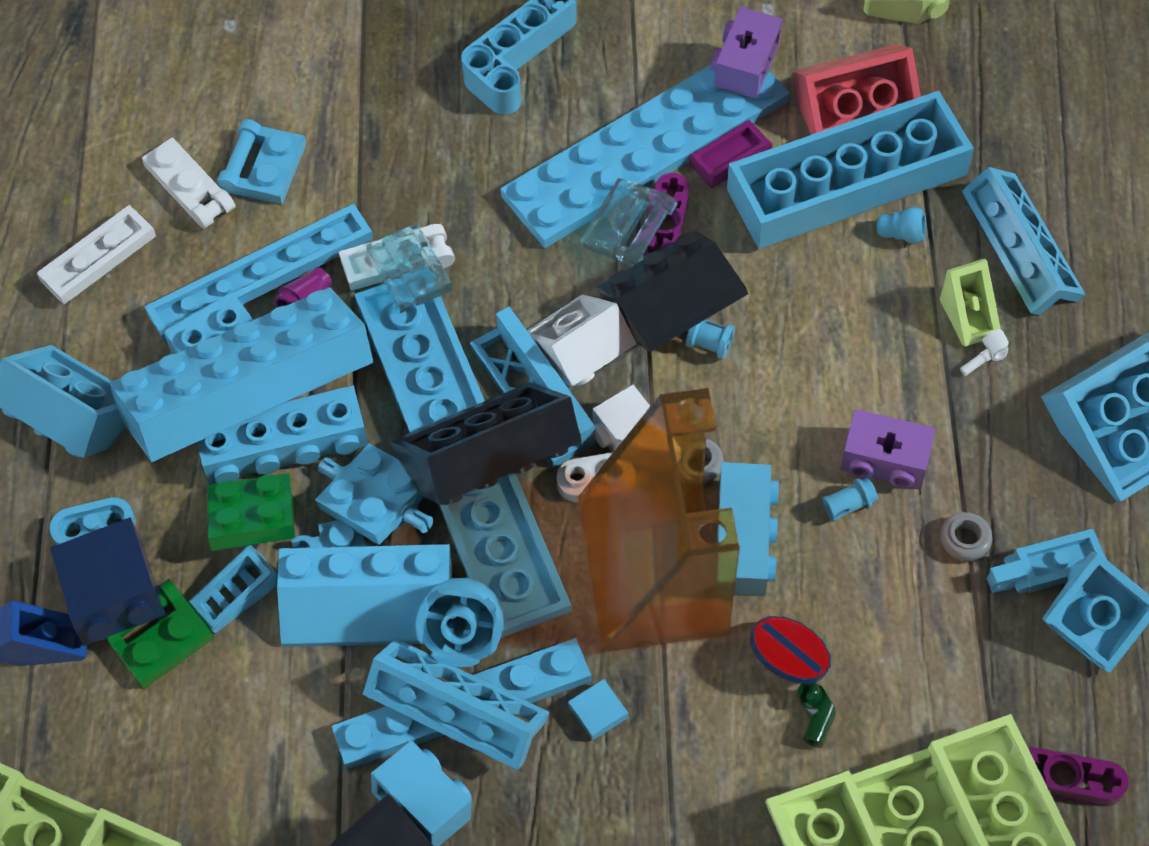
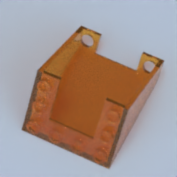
(642, 536)

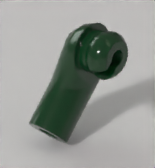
(819, 711)

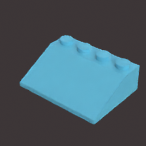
(1107, 417)

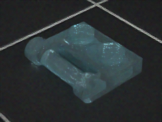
(619, 217)

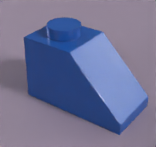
(37, 636)

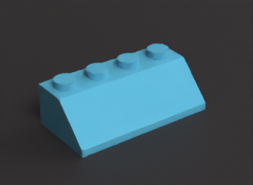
(356, 593)

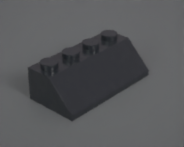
(488, 442)

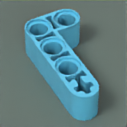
(493, 59)

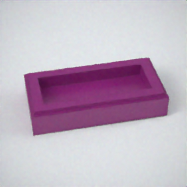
(714, 159)

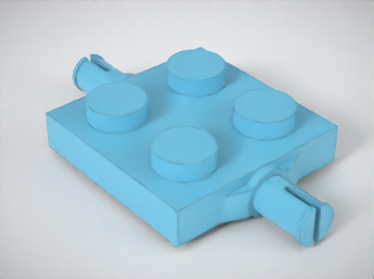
(372, 495)

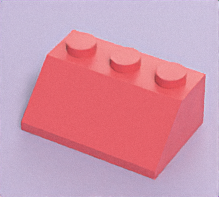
(855, 86)

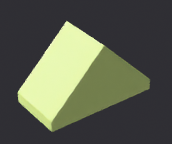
(970, 301)

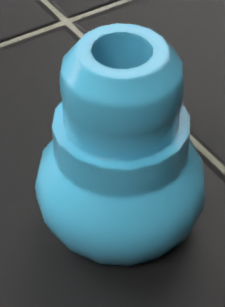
(904, 225)

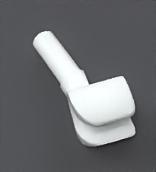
(996, 349)

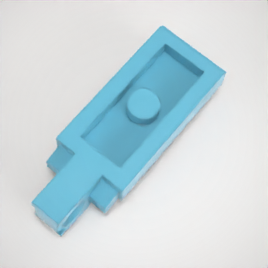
(1043, 563)

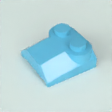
(1099, 611)

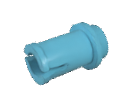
(858, 495)

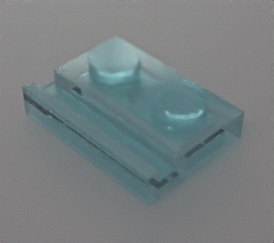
(409, 267)

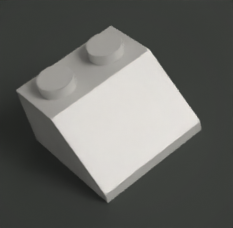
(583, 338)

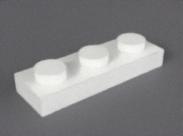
(96, 254)

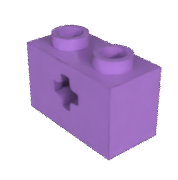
(747, 52)
(905, 440)

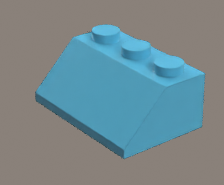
(60, 400)

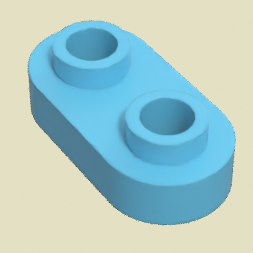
(88, 518)

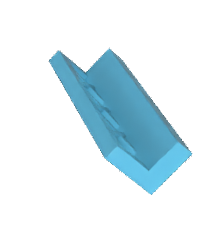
(1021, 240)
(533, 364)
(452, 705)

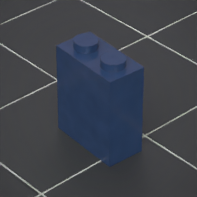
(107, 581)

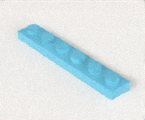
(265, 268)
(528, 677)

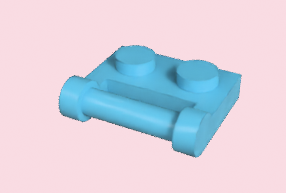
(273, 166)

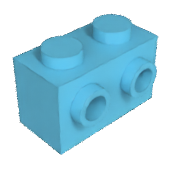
(207, 323)
(424, 792)

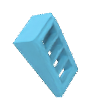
(244, 599)

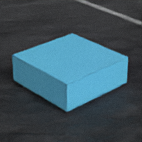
(598, 709)

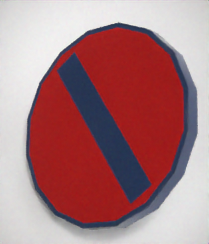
(790, 650)

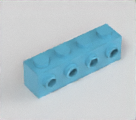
(285, 436)

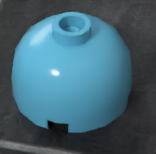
(460, 622)

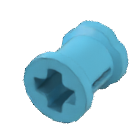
(711, 337)

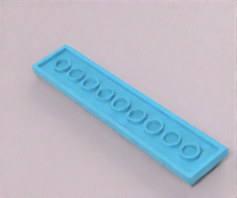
(488, 526)

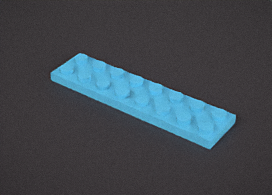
(636, 148)

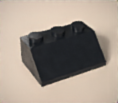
(673, 289)

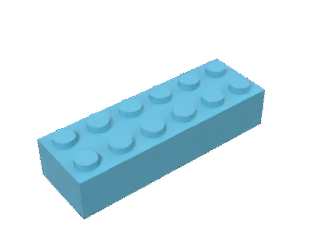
(849, 169)
(241, 373)

